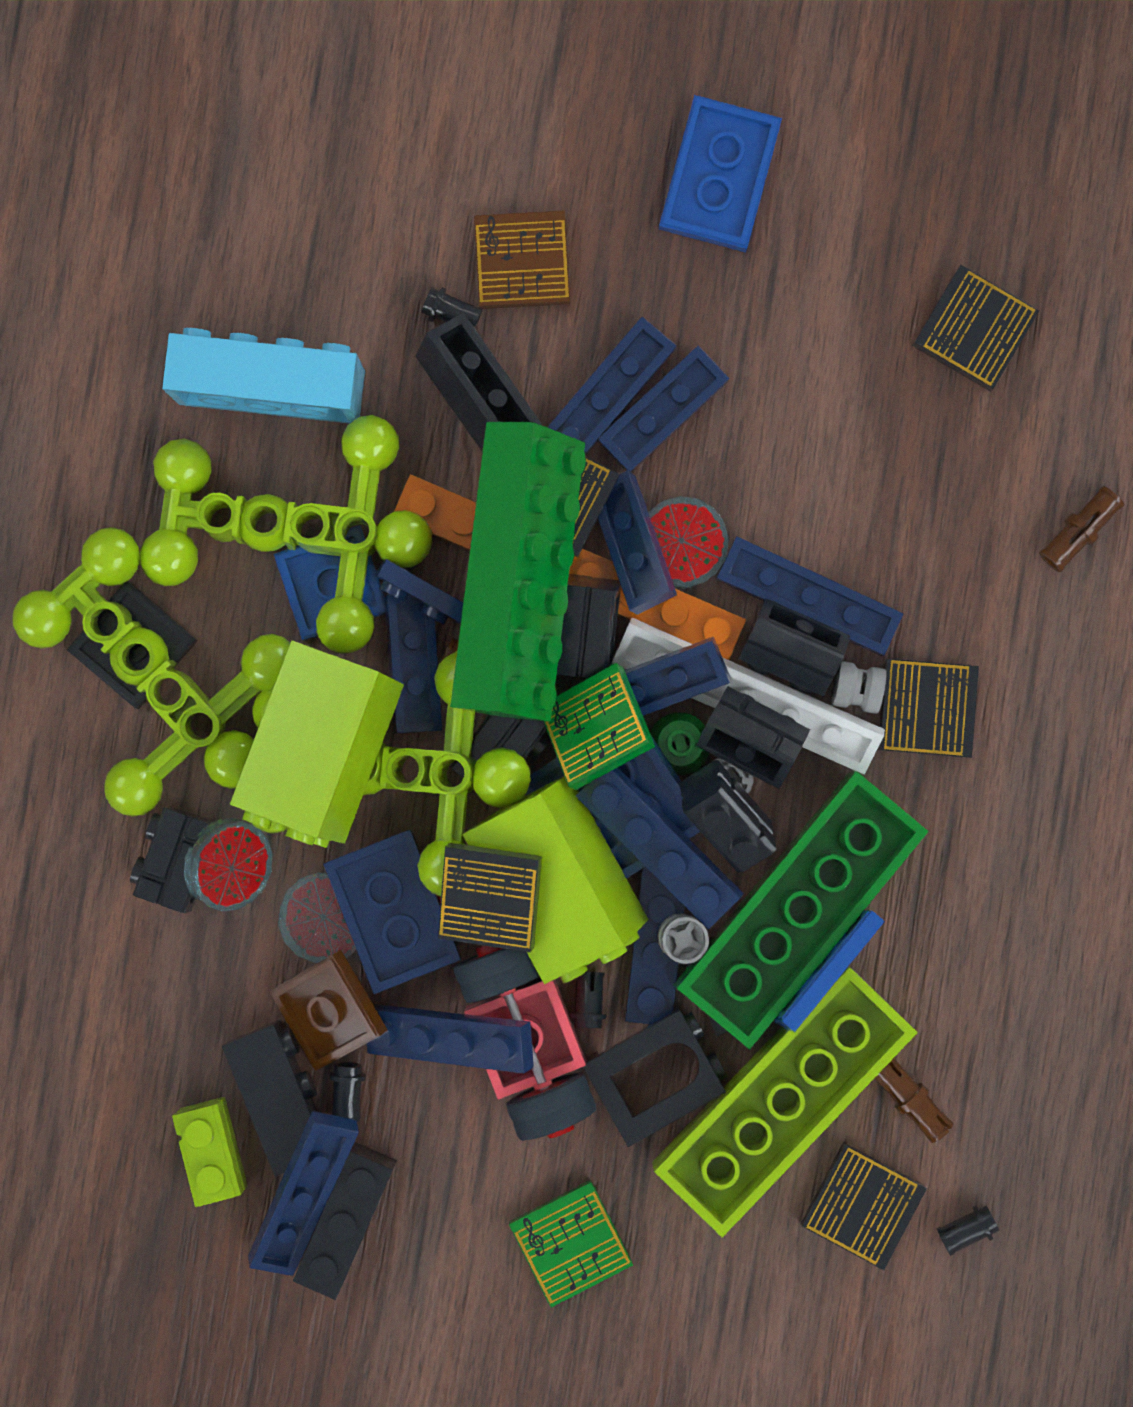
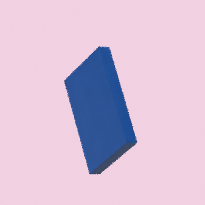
(720, 173)
(829, 971)

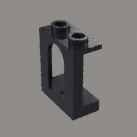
(668, 1030)

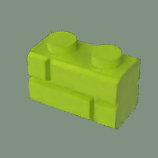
(210, 1151)

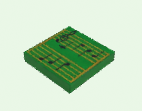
(597, 727)
(570, 1243)

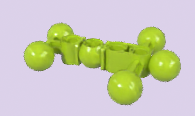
(344, 621)
(497, 776)
(135, 784)

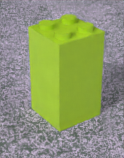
(316, 746)
(583, 894)

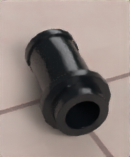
(445, 307)
(589, 1000)
(347, 1089)
(968, 1230)

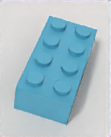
(264, 376)

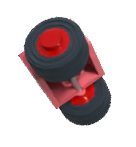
(507, 988)

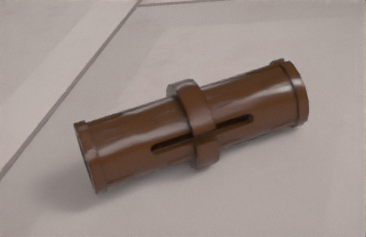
(1102, 507)
(914, 1101)

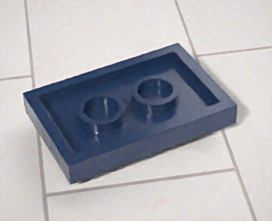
(390, 912)

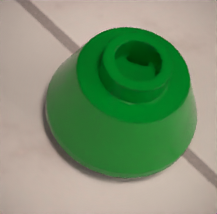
(675, 728)

